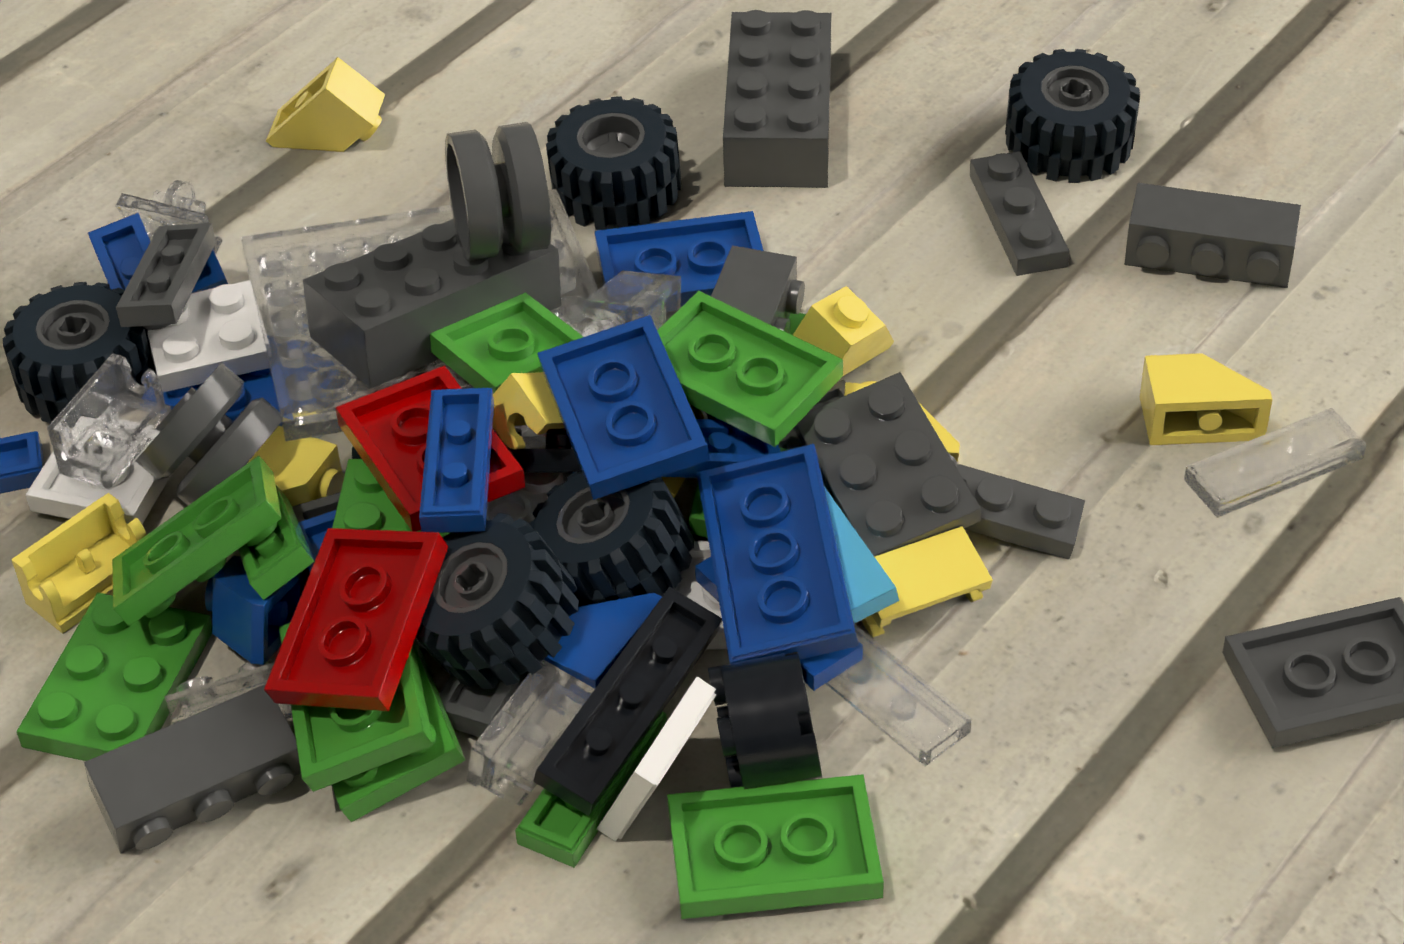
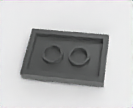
(888, 466)
(1323, 671)

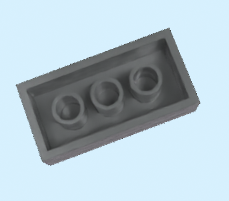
(778, 100)
(386, 303)

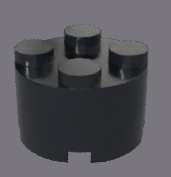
(765, 721)

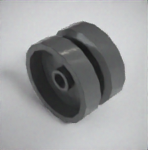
(498, 191)
(208, 436)

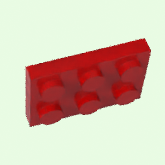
(392, 436)
(357, 619)

